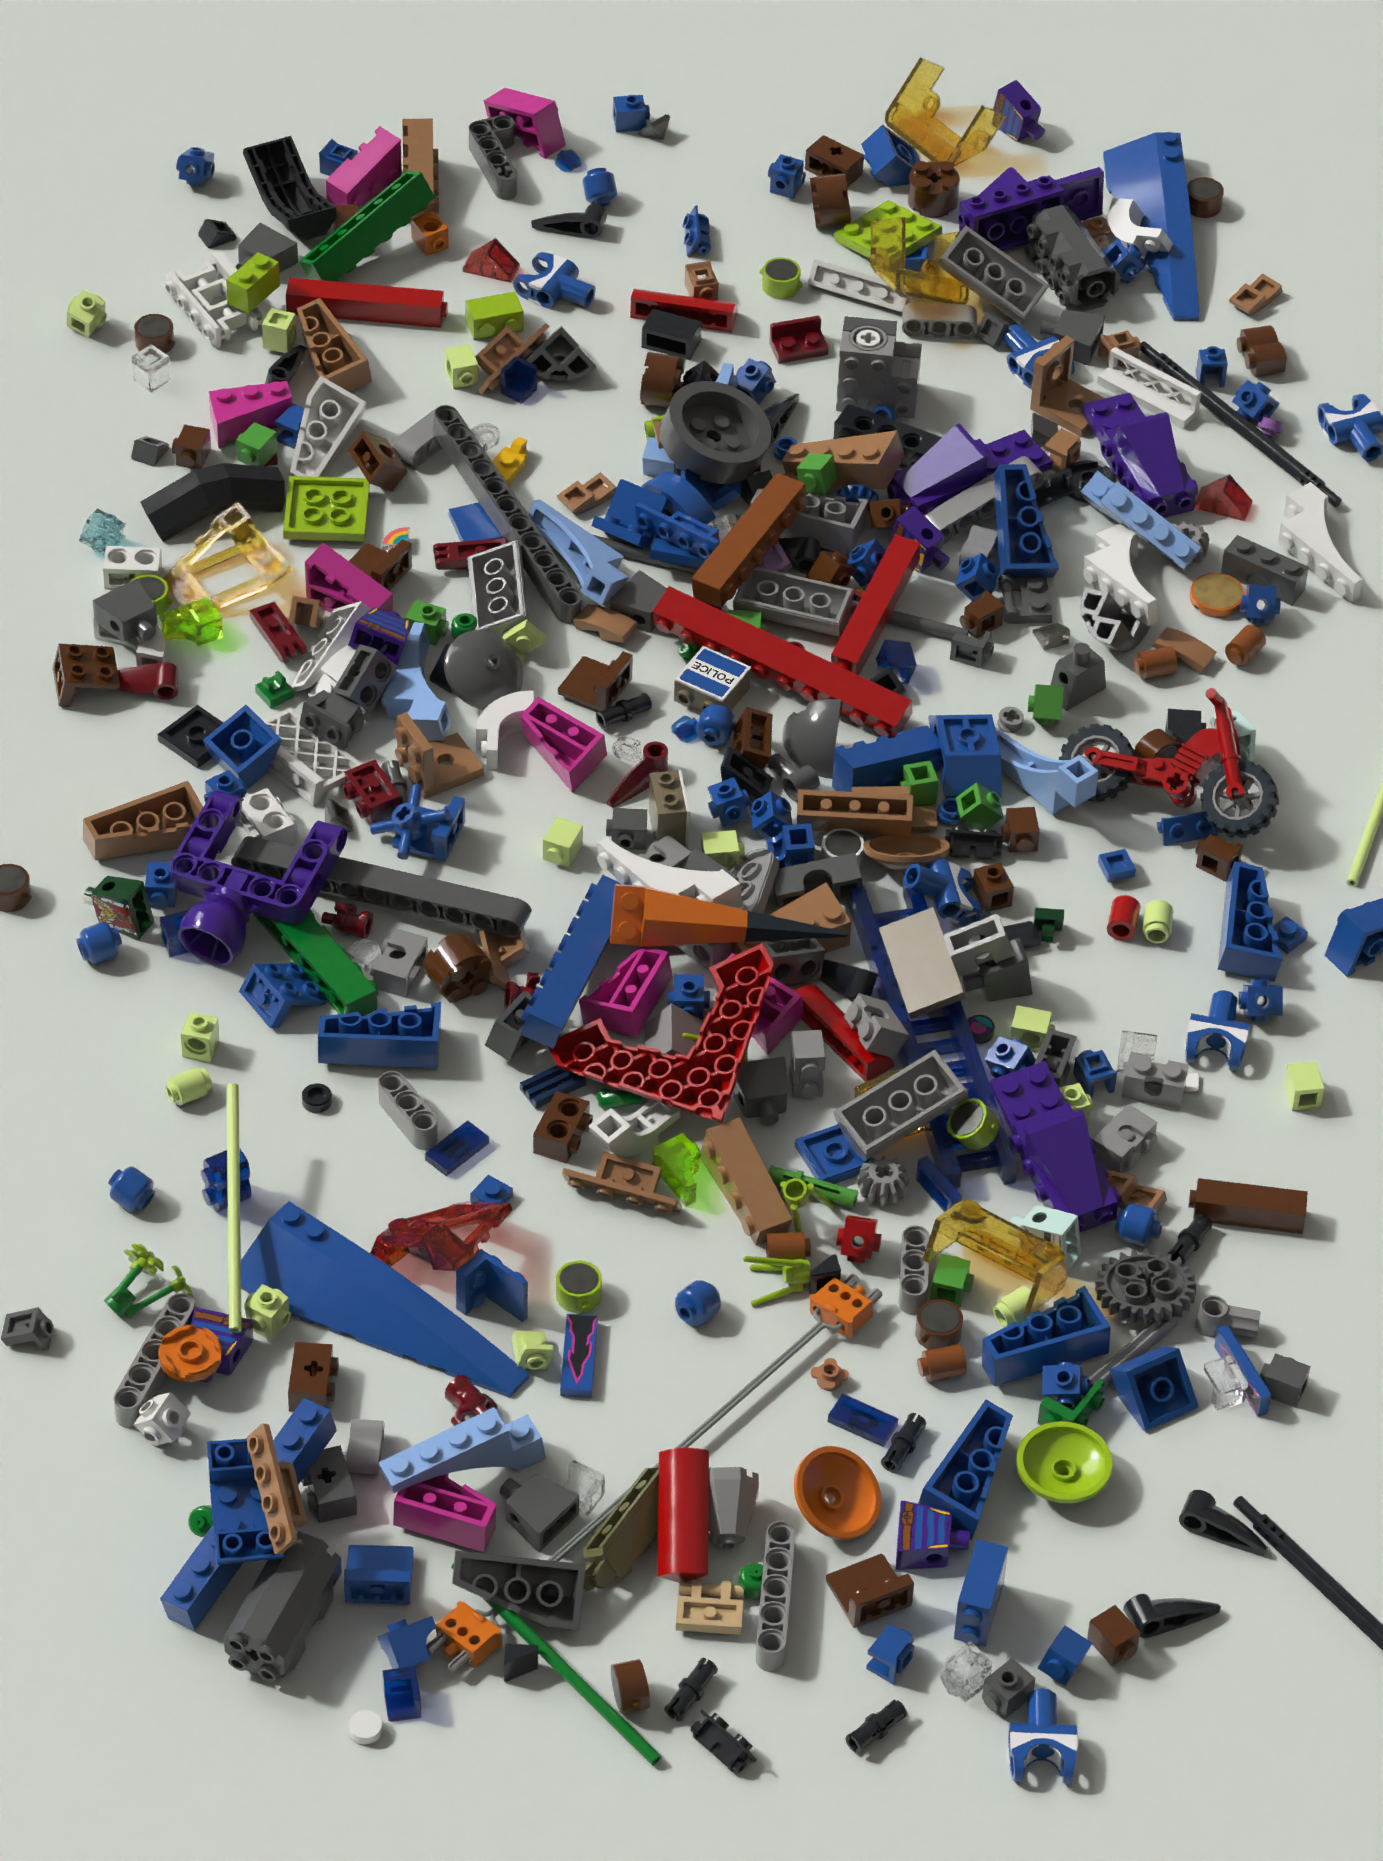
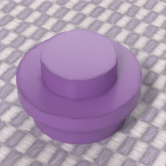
(1270, 426)

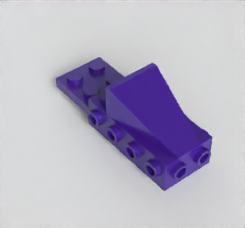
(1010, 201)
(1142, 453)
(958, 464)
(1055, 1146)

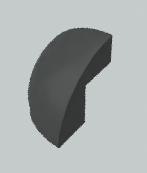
(561, 357)
(1109, 622)
(812, 736)

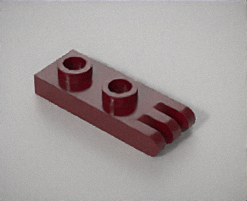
(454, 554)
(277, 631)

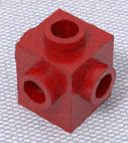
(867, 1230)

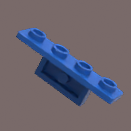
(679, 530)

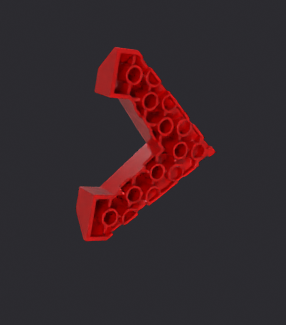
(694, 1082)

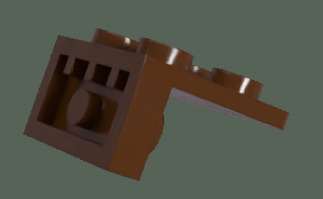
(384, 566)
(85, 668)
(596, 682)
(870, 1590)

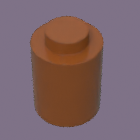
(1245, 645)
(1156, 662)
(787, 1246)
(942, 1363)

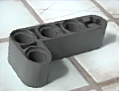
(487, 145)

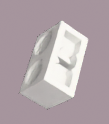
(127, 563)
(265, 818)

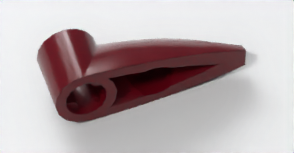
(151, 678)
(638, 778)

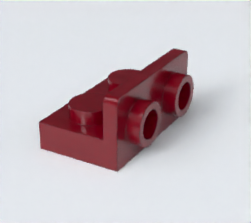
(797, 339)
(370, 790)

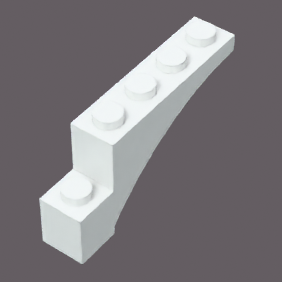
(1308, 540)
(1112, 572)
(635, 870)

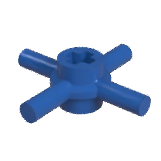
(409, 821)

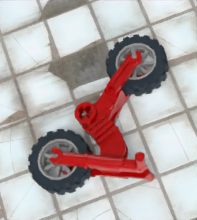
(1185, 772)

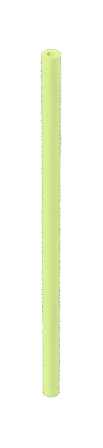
(1367, 840)
(233, 1185)

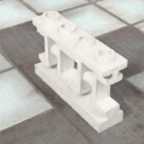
(204, 287)

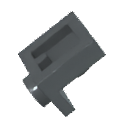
(971, 650)
(27, 1327)

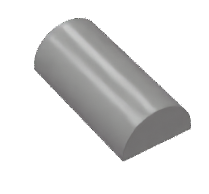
(993, 275)
(498, 588)
(796, 601)
(899, 1105)

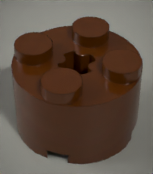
(933, 188)
(830, 200)
(661, 379)
(458, 967)

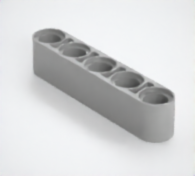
(974, 504)
(145, 1373)
(772, 1607)

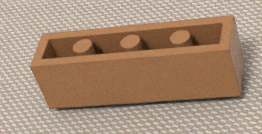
(856, 811)

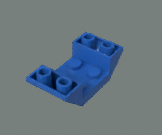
(968, 752)
(236, 1505)

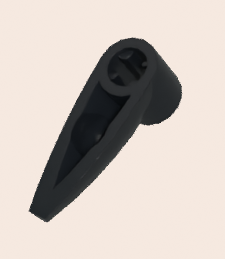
(574, 224)
(286, 366)
(779, 414)
(801, 551)
(848, 979)
(1206, 1519)
(1165, 1615)

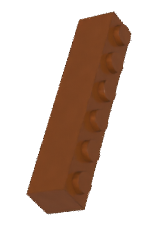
(749, 540)

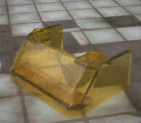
(913, 119)
(888, 262)
(1003, 1244)

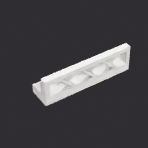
(855, 285)
(1150, 393)

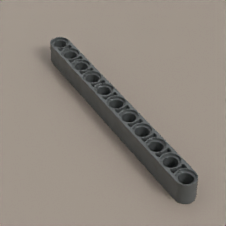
(507, 513)
(395, 889)

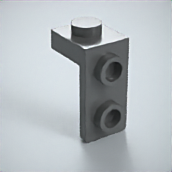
(323, 723)

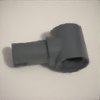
(793, 776)

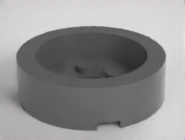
(727, 417)

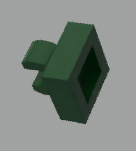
(1048, 921)

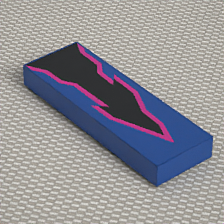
(579, 1355)
(1257, 1392)

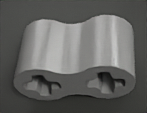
(979, 541)
(365, 1446)

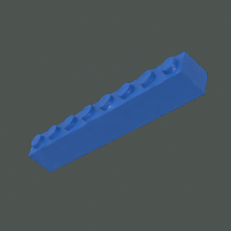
(572, 966)
(201, 1579)

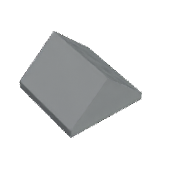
(666, 1031)

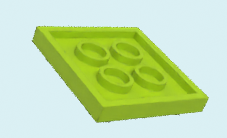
(858, 233)
(326, 508)

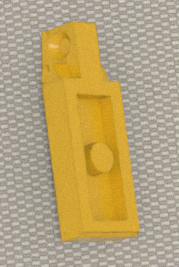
(512, 460)

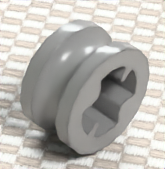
(1008, 726)

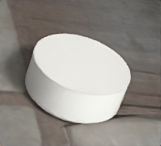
(365, 1727)

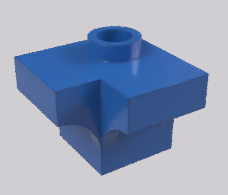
(793, 845)
(407, 1643)

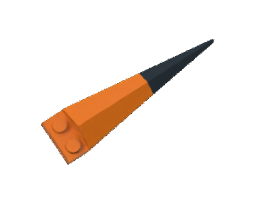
(663, 918)

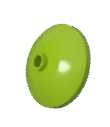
(1065, 1450)

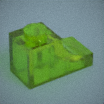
(193, 621)
(679, 1163)

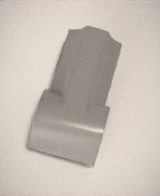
(1216, 1313)

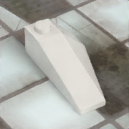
(325, 426)
(334, 636)

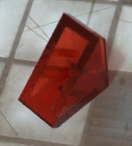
(492, 261)
(1224, 498)

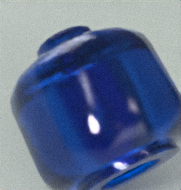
(568, 160)
(685, 729)

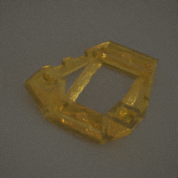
(248, 542)

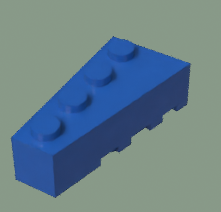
(1021, 535)
(883, 761)
(1247, 930)
(1357, 937)
(382, 1038)
(1064, 1333)
(968, 1468)

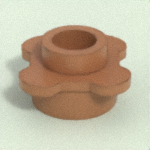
(1097, 226)
(829, 1381)

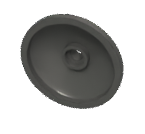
(472, 675)

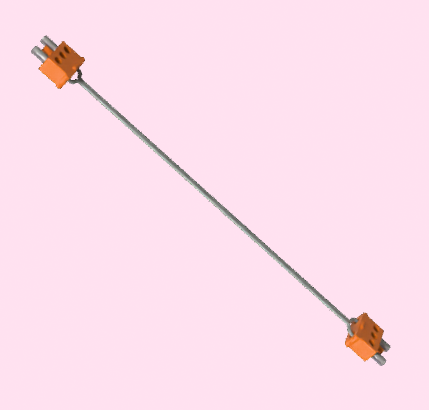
(836, 1304)

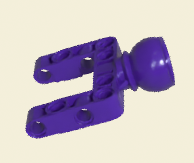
(217, 926)

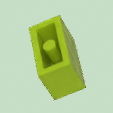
(253, 282)
(493, 313)

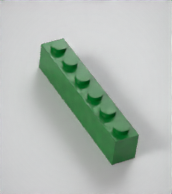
(368, 228)
(325, 964)

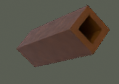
(1250, 1205)

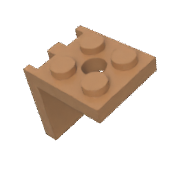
(1056, 393)
(424, 759)

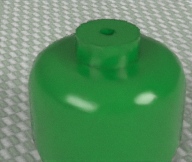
(463, 623)
(200, 1520)
(751, 1580)

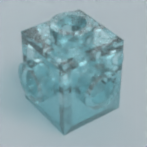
(102, 531)

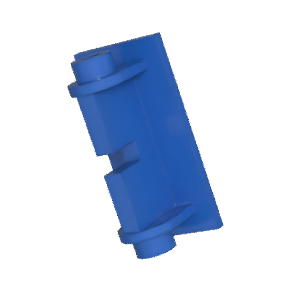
(696, 232)
(1185, 828)

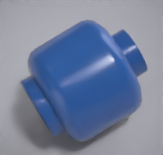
(599, 186)
(715, 725)
(99, 943)
(131, 1189)
(1138, 1224)
(697, 1303)

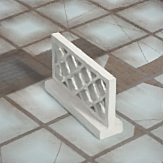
(302, 777)

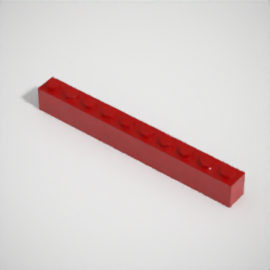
(782, 662)

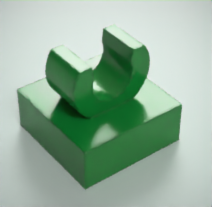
(274, 690)

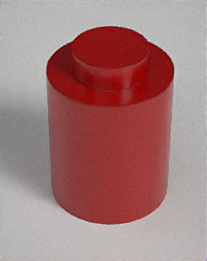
(1123, 917)

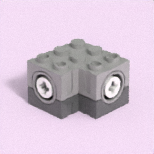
(877, 367)

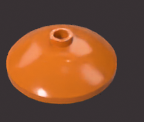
(846, 1484)

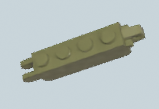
(624, 1533)

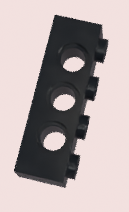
(858, 421)

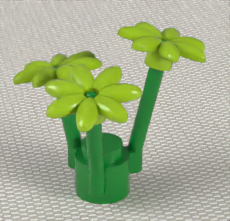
(122, 1299)

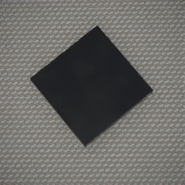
(187, 735)

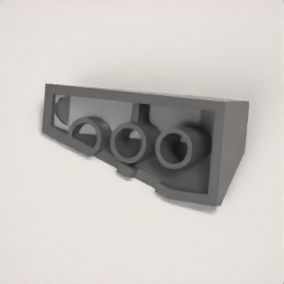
(529, 1587)

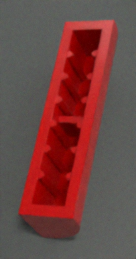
(712, 313)
(825, 1015)
(683, 1514)

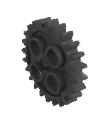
(1166, 1281)

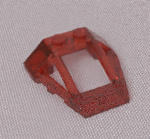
(435, 1234)

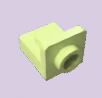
(524, 638)
(531, 1349)

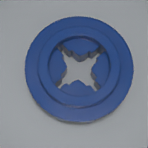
(855, 492)

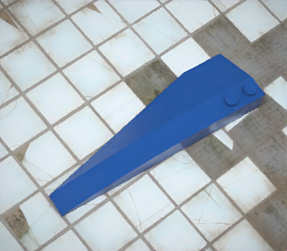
(1155, 178)
(362, 1296)

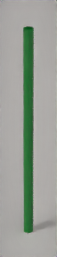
(578, 1683)

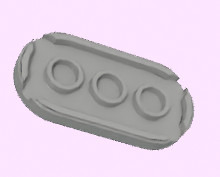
(756, 878)

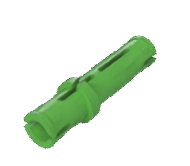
(835, 1193)

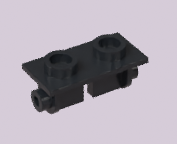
(1055, 487)
(987, 843)
(733, 1749)

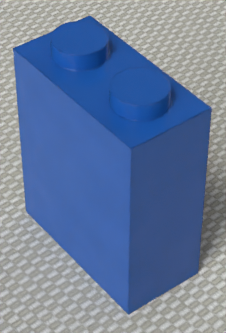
(980, 1592)

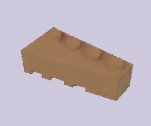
(420, 156)
(331, 348)
(859, 459)
(143, 824)
(815, 908)
(744, 1180)

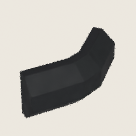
(287, 188)
(213, 491)

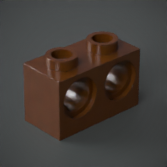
(754, 736)
(562, 1127)

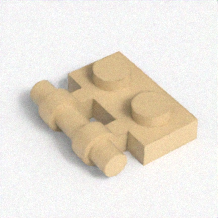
(710, 1614)

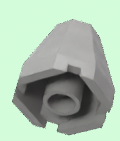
(731, 1505)

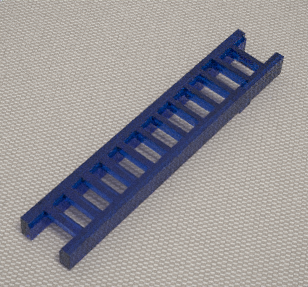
(962, 1042)

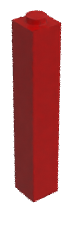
(370, 302)
(876, 604)

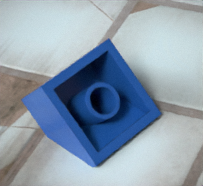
(889, 157)
(244, 746)
(1155, 1387)

